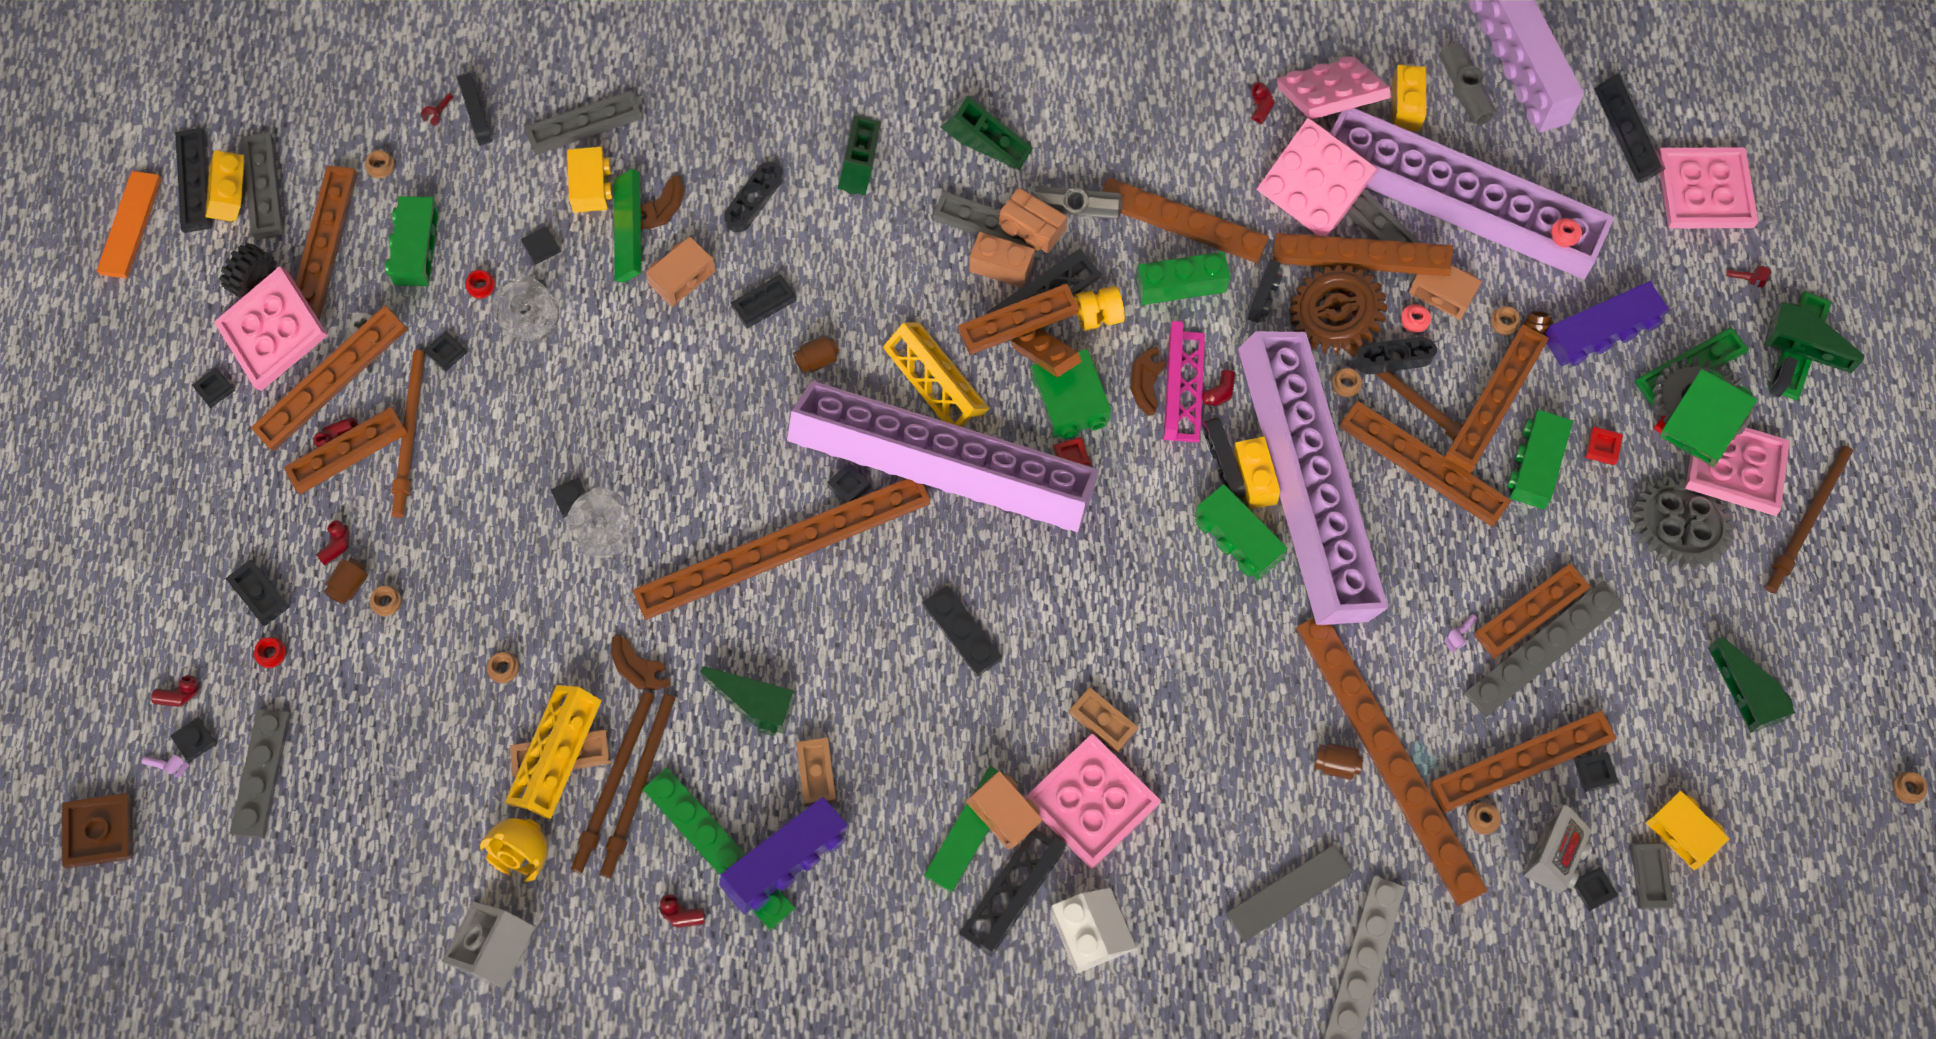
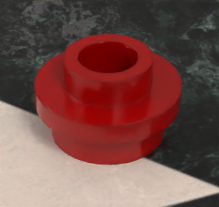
(476, 277)
(266, 644)

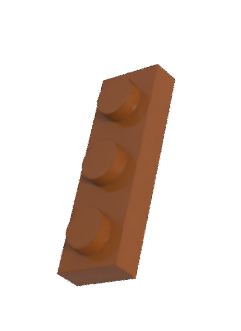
(1046, 351)

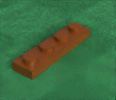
(1018, 319)
(345, 450)
(1531, 611)

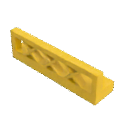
(943, 370)
(556, 751)

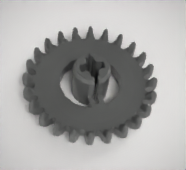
(1675, 380)

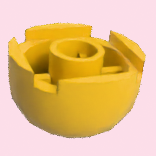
(512, 843)

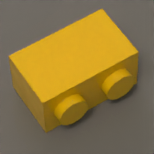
(1409, 97)
(588, 179)
(224, 186)
(1257, 473)
(1688, 830)

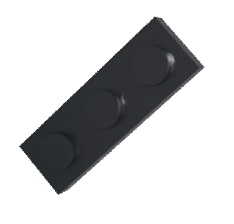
(962, 631)

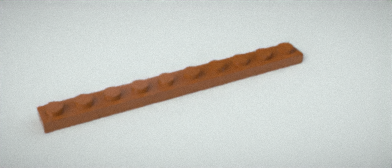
(780, 547)
(1392, 762)

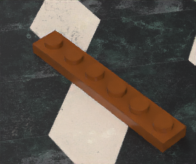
(1189, 222)
(325, 235)
(1363, 254)
(329, 378)
(1496, 398)
(1425, 463)
(1522, 761)

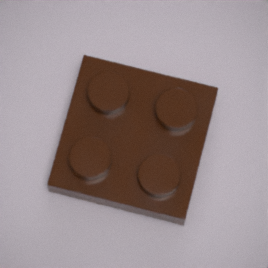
(97, 830)

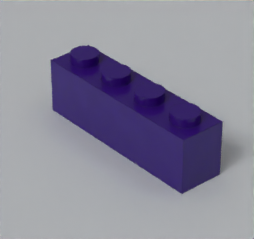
(1605, 324)
(783, 856)

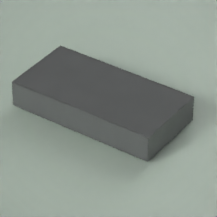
(1652, 876)

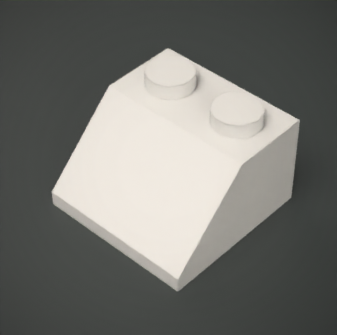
(1092, 928)

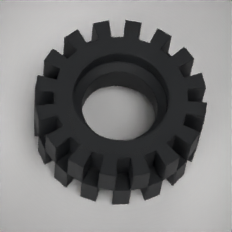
(246, 269)

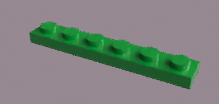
(708, 837)

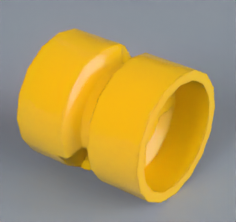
(1100, 307)

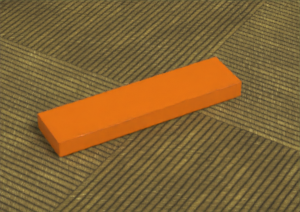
(129, 224)

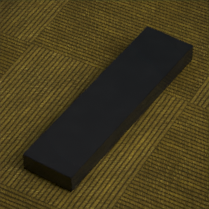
(1629, 128)
(192, 179)

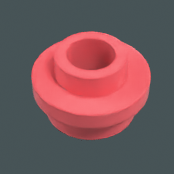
(1565, 239)
(1412, 324)

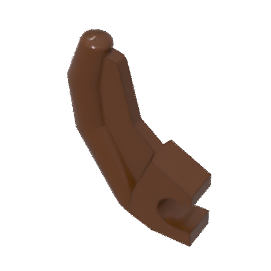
(663, 208)
(1143, 378)
(635, 669)

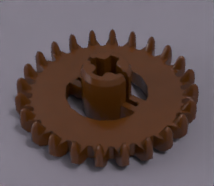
(1342, 326)

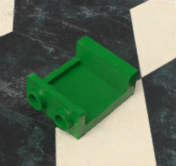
(1073, 399)
(1708, 417)

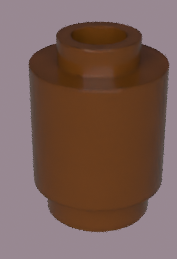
(816, 354)
(345, 580)
(1338, 761)

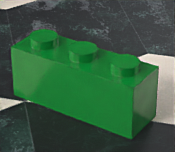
(412, 241)
(1182, 278)
(1539, 459)
(1239, 533)

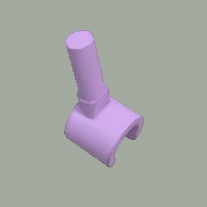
(1455, 637)
(171, 766)

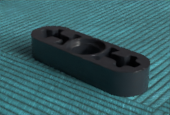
(474, 109)
(753, 185)
(1386, 363)
(1222, 452)

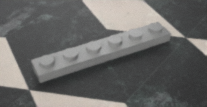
(1365, 960)

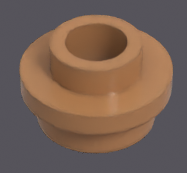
(379, 157)
(1508, 313)
(1350, 375)
(382, 592)
(501, 658)
(1916, 781)
(1477, 824)

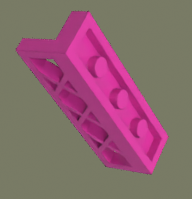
(1174, 379)

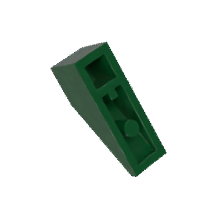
(984, 133)
(859, 155)
(1808, 336)
(1753, 690)
(757, 701)

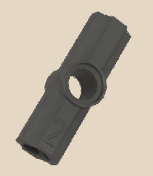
(1468, 83)
(1095, 202)

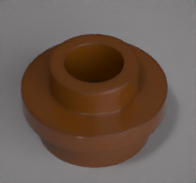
(1538, 321)

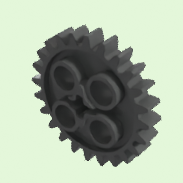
(1704, 536)

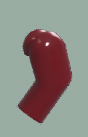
(678, 915)

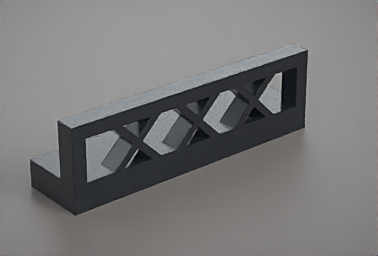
(1055, 277)
(1022, 897)

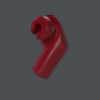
(1263, 101)
(1222, 392)
(334, 430)
(338, 542)
(187, 689)

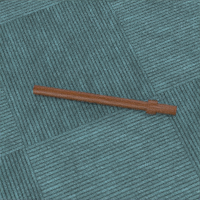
(401, 485)

